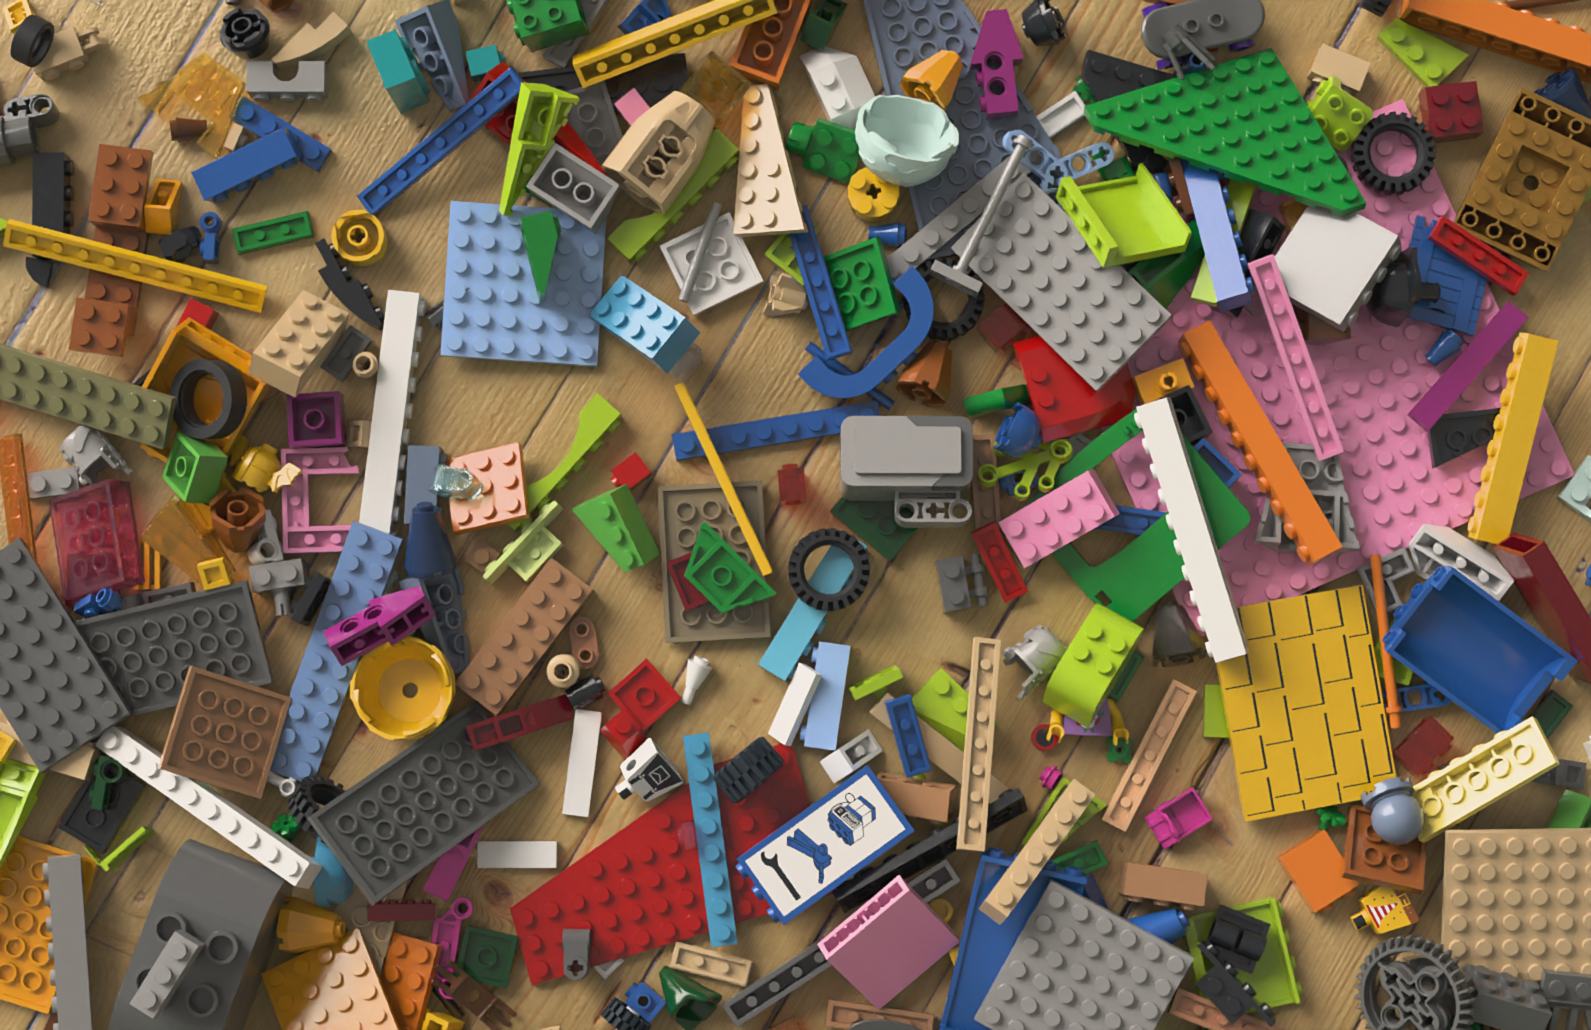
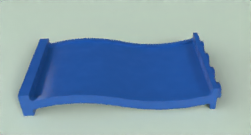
(986, 943)

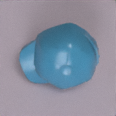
(333, 882)

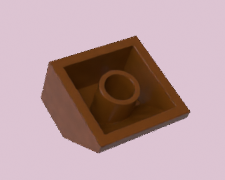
(1317, 331)

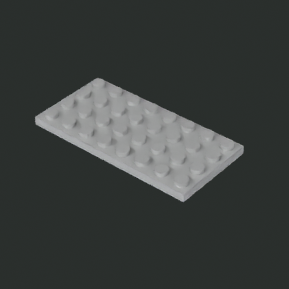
(1060, 288)

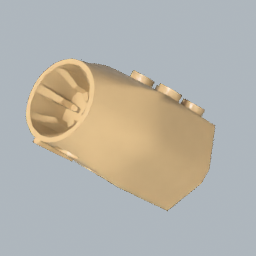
(661, 151)

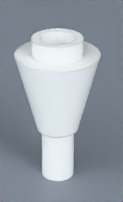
(696, 673)

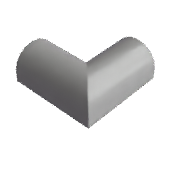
(1393, 567)

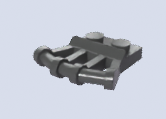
(1567, 991)

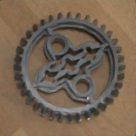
(1412, 985)

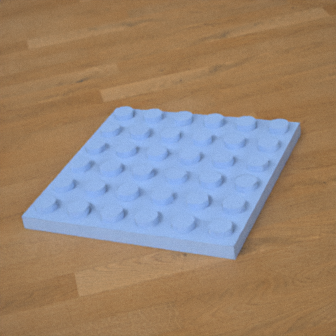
(501, 309)

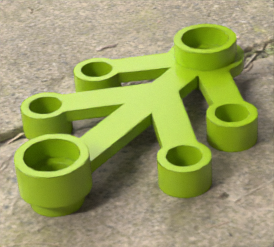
(1030, 463)

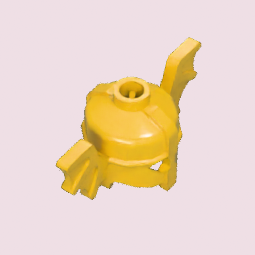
(261, 467)

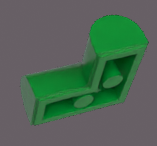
(996, 400)

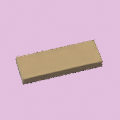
(711, 963)

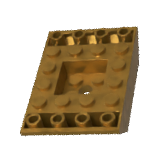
(1534, 142)

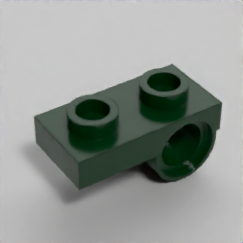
(100, 793)

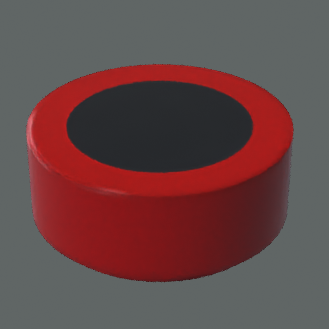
(1039, 739)

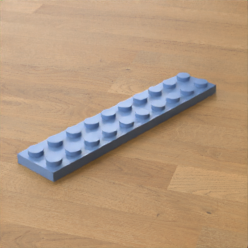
(321, 681)

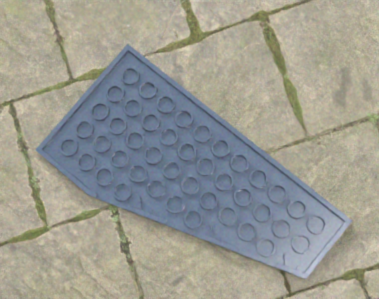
(914, 31)

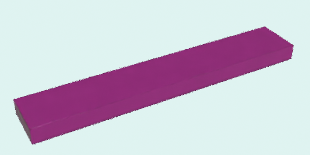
(1467, 366)

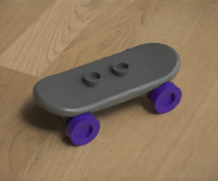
(1206, 21)

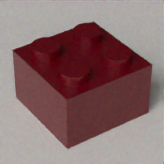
(1451, 111)

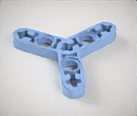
(1063, 165)

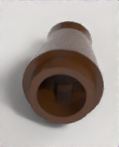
(187, 129)

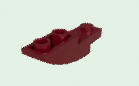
(520, 722)

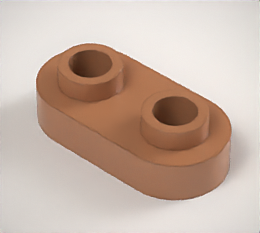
(584, 642)

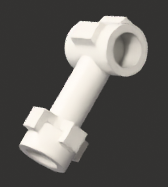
(286, 786)

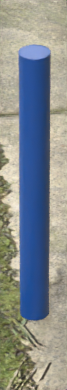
(843, 370)

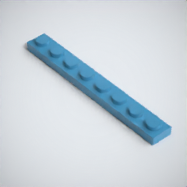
(710, 840)

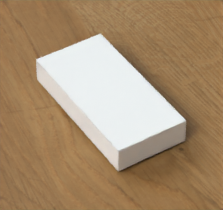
(1062, 114)

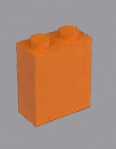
(1317, 872)

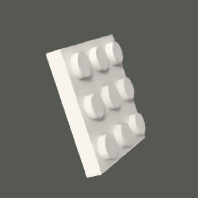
(724, 270)

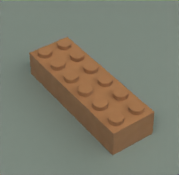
(524, 637)

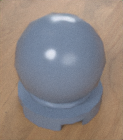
(1395, 813)

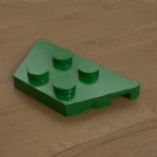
(723, 574)

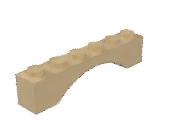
(1036, 852)

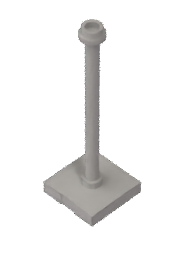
(958, 275)

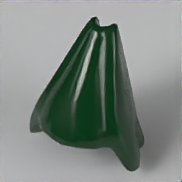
(686, 999)

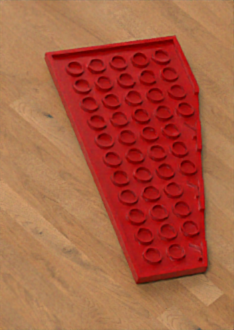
(645, 885)

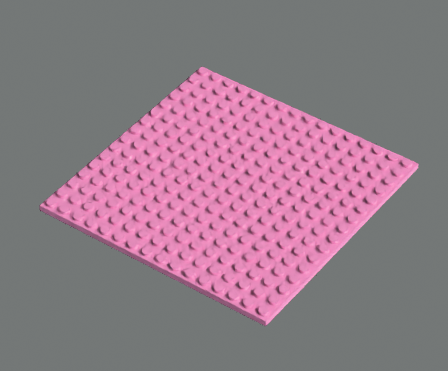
(1369, 392)

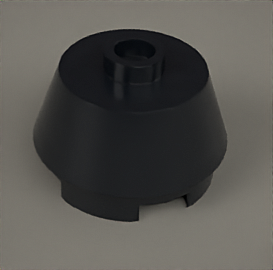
(1043, 23)
(245, 33)

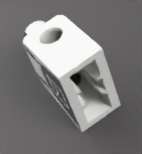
(648, 773)

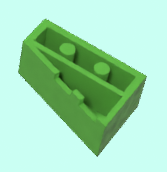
(619, 527)

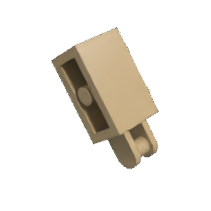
(68, 52)

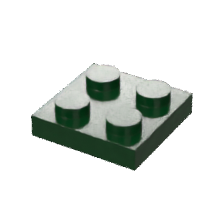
(488, 955)

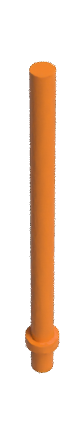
(1383, 625)

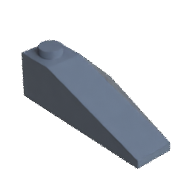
(437, 44)

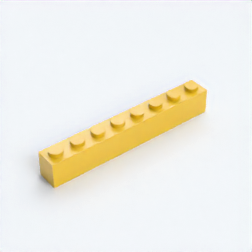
(667, 37)
(1512, 438)

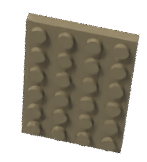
(680, 518)

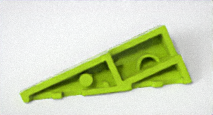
(537, 120)

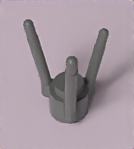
(1177, 39)

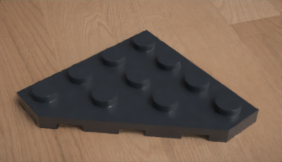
(1112, 77)

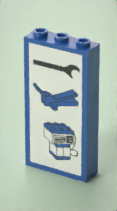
(824, 845)

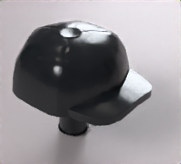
(1400, 290)

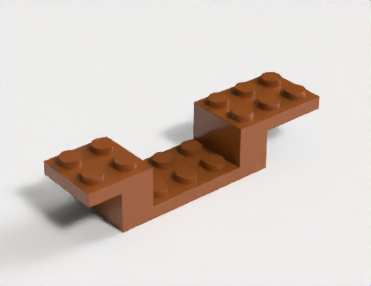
(118, 214)

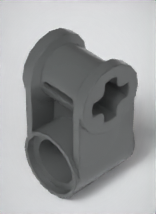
(576, 946)

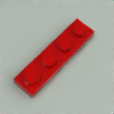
(1478, 256)

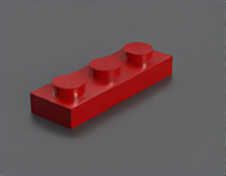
(999, 561)

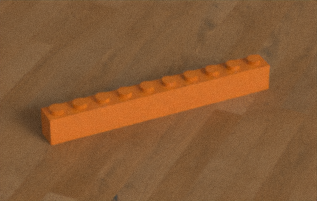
(1259, 444)

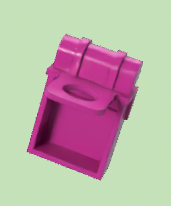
(1178, 817)

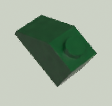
(823, 23)

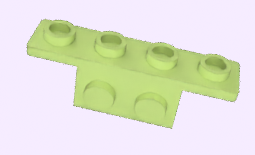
(530, 550)

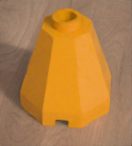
(934, 78)
(307, 926)

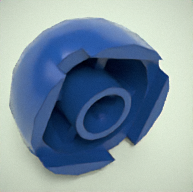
(1019, 432)

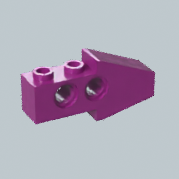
(998, 43)
(385, 620)

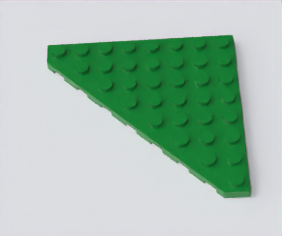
(1238, 122)

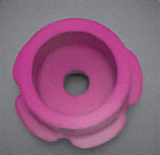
(1050, 777)

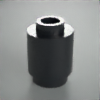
(586, 692)

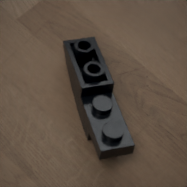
(353, 294)

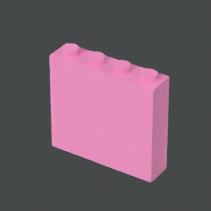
(888, 942)

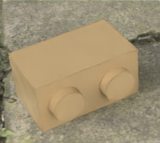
(1340, 64)

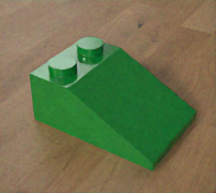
(540, 241)

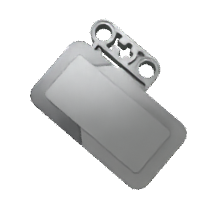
(911, 462)

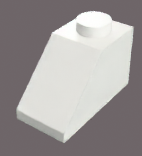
(851, 756)

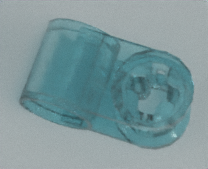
(452, 480)

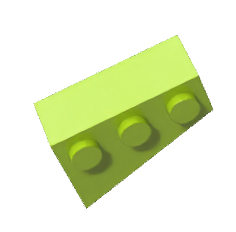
(944, 707)

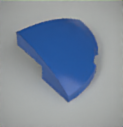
(644, 15)

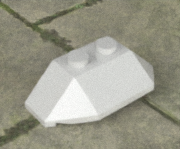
(837, 84)
(1444, 547)

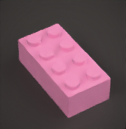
(1059, 518)

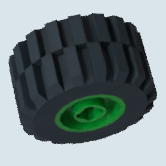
(748, 770)

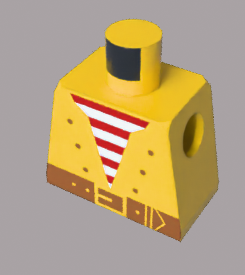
(1384, 910)

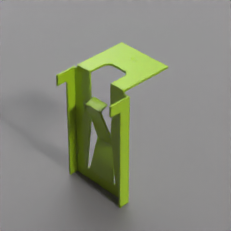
(122, 851)

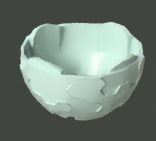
(904, 139)

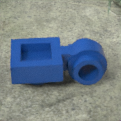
(211, 244)
(105, 602)

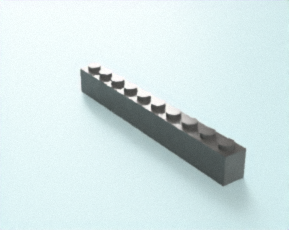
(812, 961)

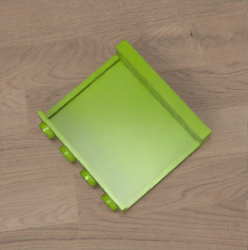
(1124, 218)
(1272, 974)

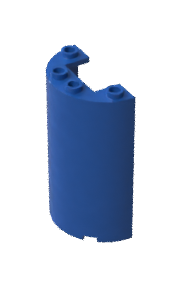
(1474, 649)

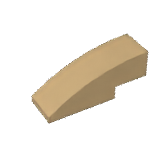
(312, 43)

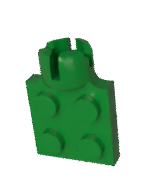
(825, 148)

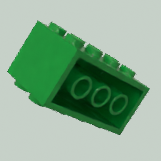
(547, 22)

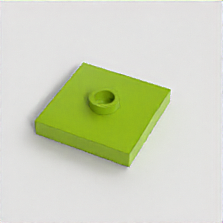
(1213, 713)

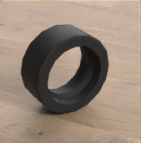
(32, 40)

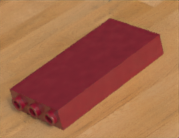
(1549, 598)

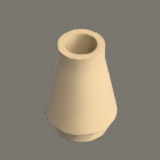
(366, 365)

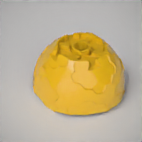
(380, 686)

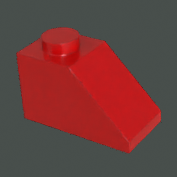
(624, 734)

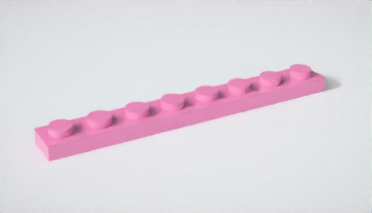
(1295, 357)

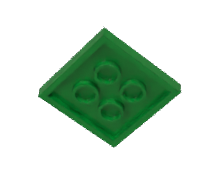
(862, 283)

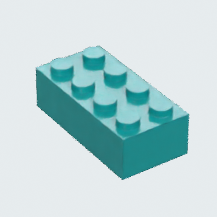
(399, 70)

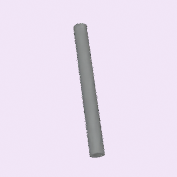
(700, 252)

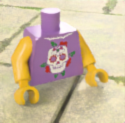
(1105, 722)

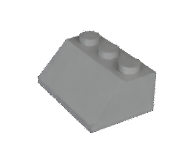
(574, 188)

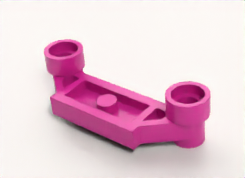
(447, 933)

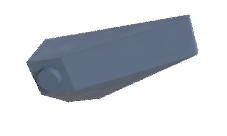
(447, 627)

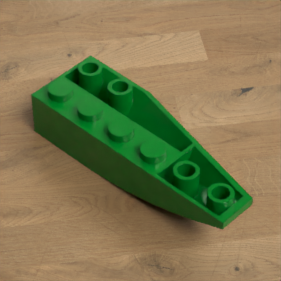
(1167, 274)

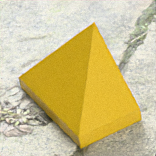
(16, 13)

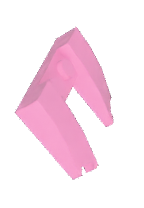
(297, 532)

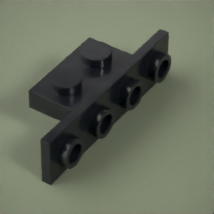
(1228, 991)

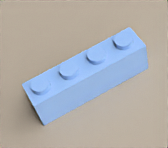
(827, 700)

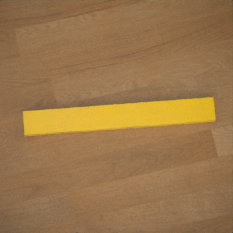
(723, 479)

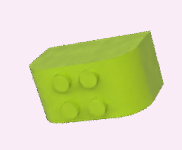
(1092, 664)

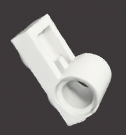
(269, 541)

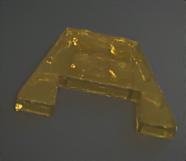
(207, 89)

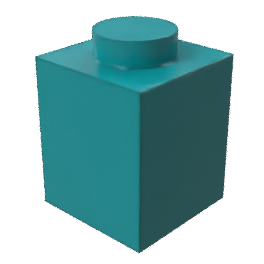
(483, 60)

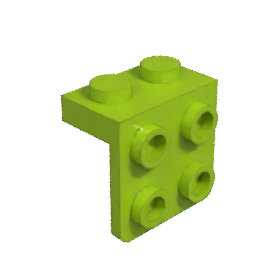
(1338, 113)

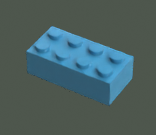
(644, 323)

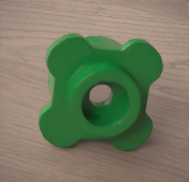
(1114, 755)

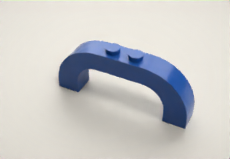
(901, 350)

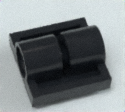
(1238, 938)

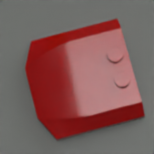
(1064, 399)

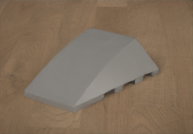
(1326, 485)

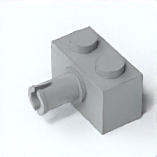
(279, 579)

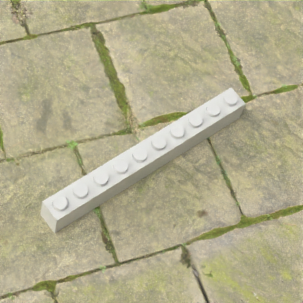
(392, 410)
(1192, 529)
(211, 808)

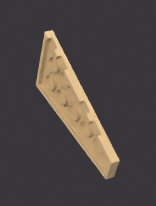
(765, 177)

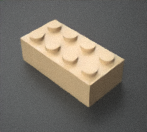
(298, 343)

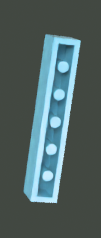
(803, 621)

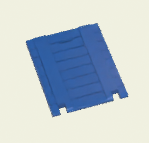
(1460, 285)

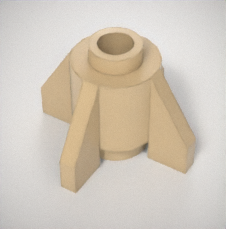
(785, 296)

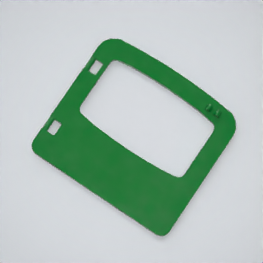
(1150, 563)

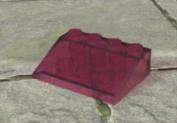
(96, 539)

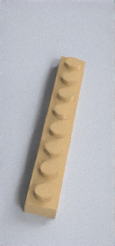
(978, 744)

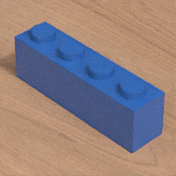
(247, 165)

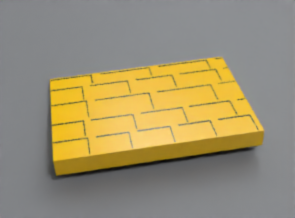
(1305, 704)

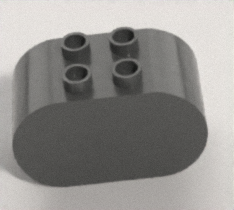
(231, 910)

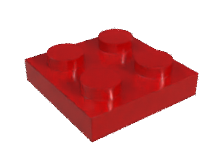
(644, 694)

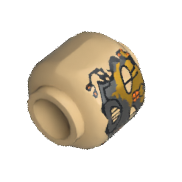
(557, 665)

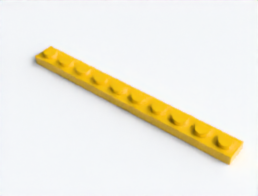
(134, 265)

